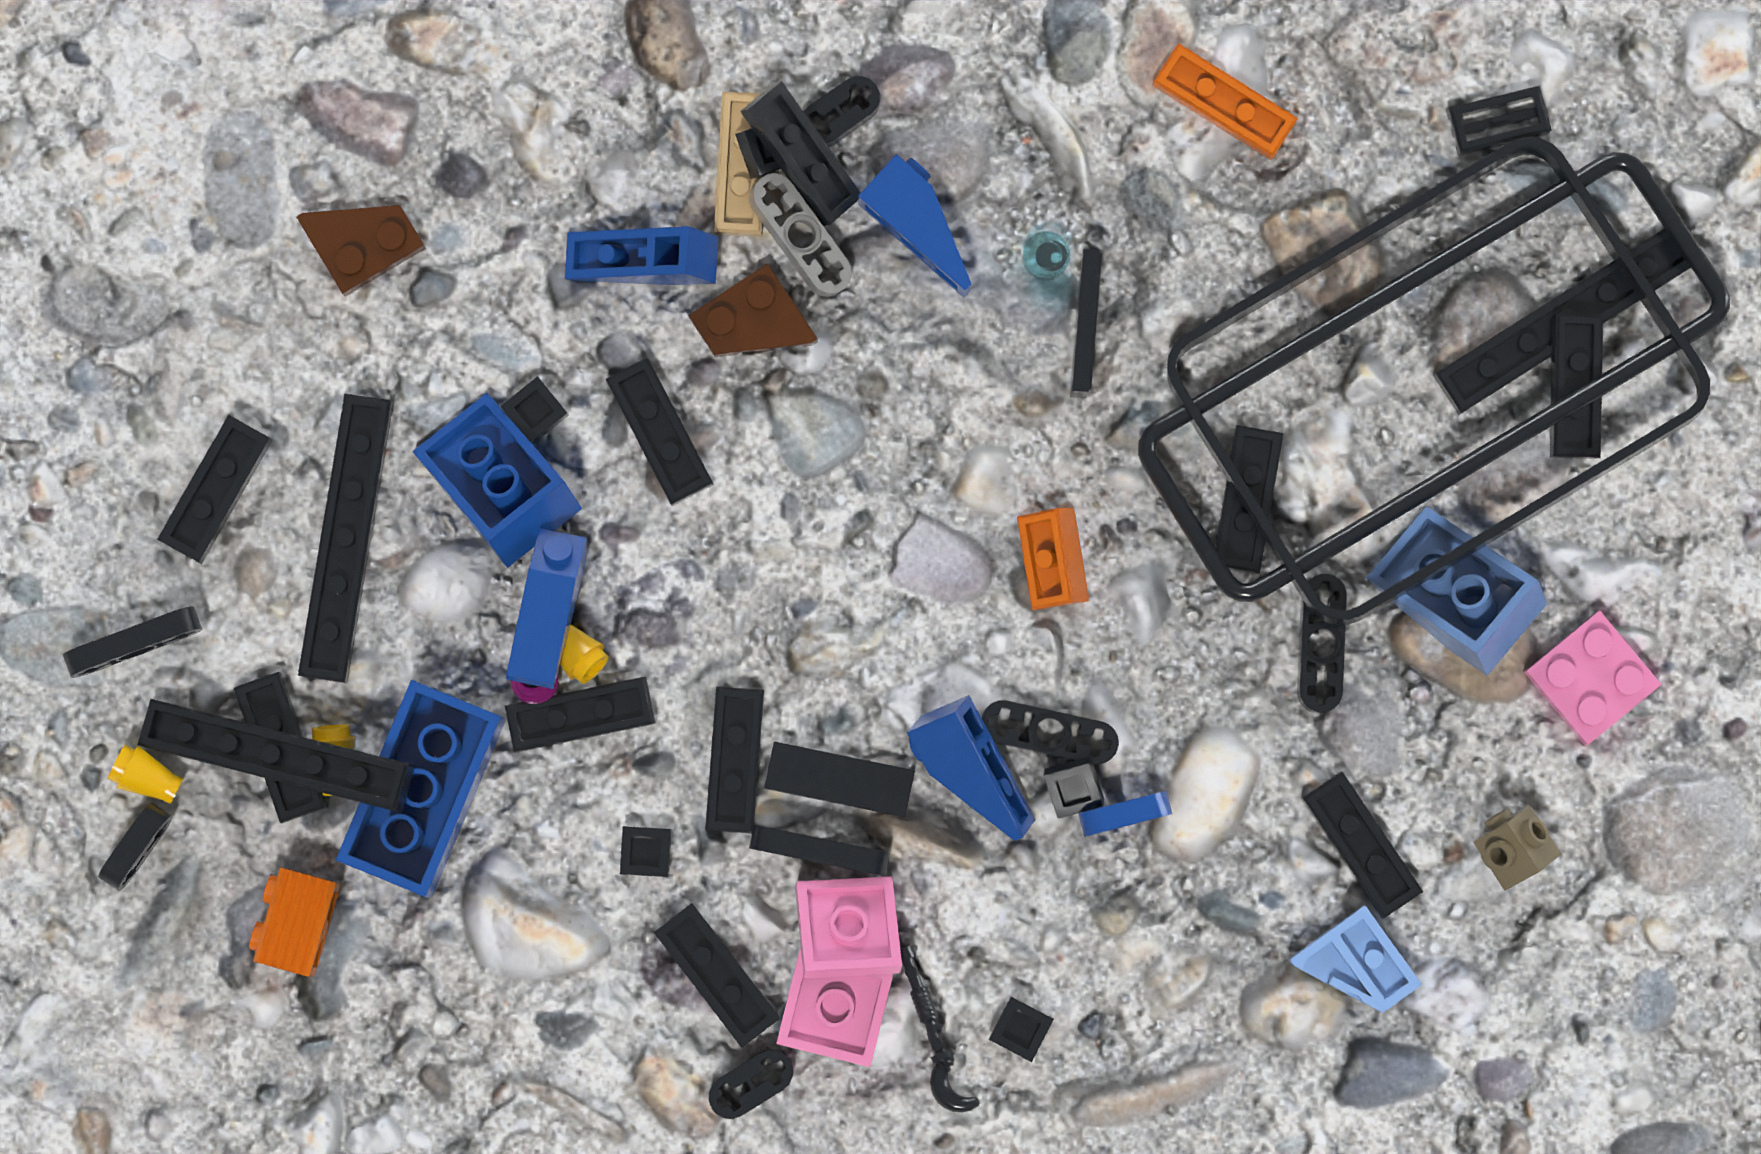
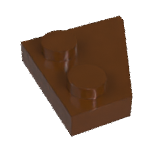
(361, 242)
(752, 317)

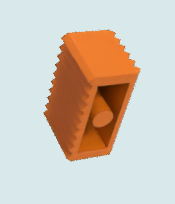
(295, 921)

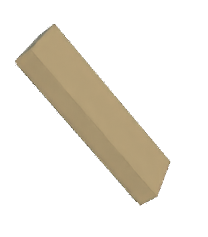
(732, 207)

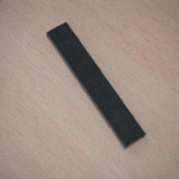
(1530, 339)
(345, 538)
(276, 755)

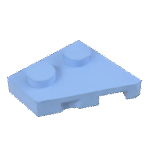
(1359, 962)

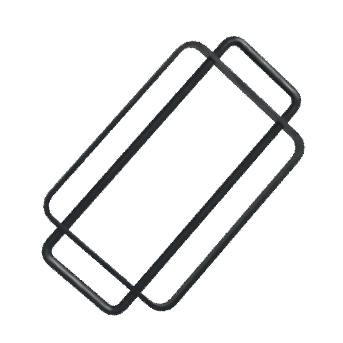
(1571, 184)

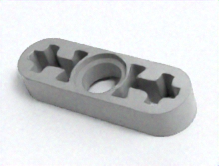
(805, 215)

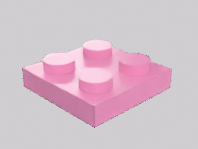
(1592, 678)
(848, 927)
(835, 1015)

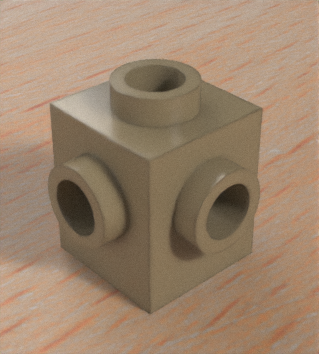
(1516, 846)

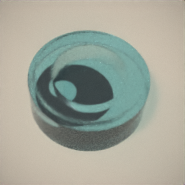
(1046, 255)

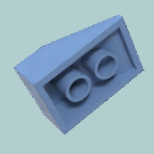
(1470, 607)

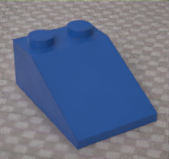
(497, 479)

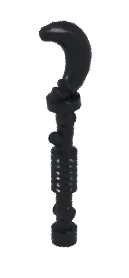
(943, 1058)

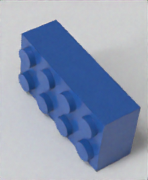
(450, 753)

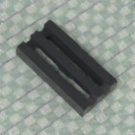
(1460, 131)

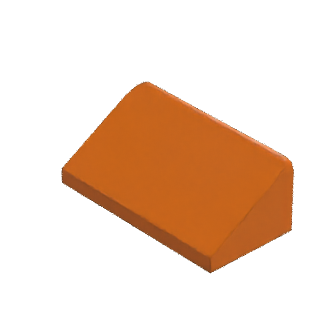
(1053, 558)

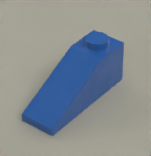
(911, 212)
(642, 256)
(547, 607)
(968, 763)

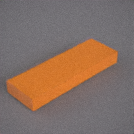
(1224, 101)

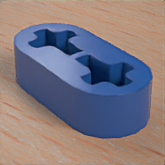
(1125, 813)

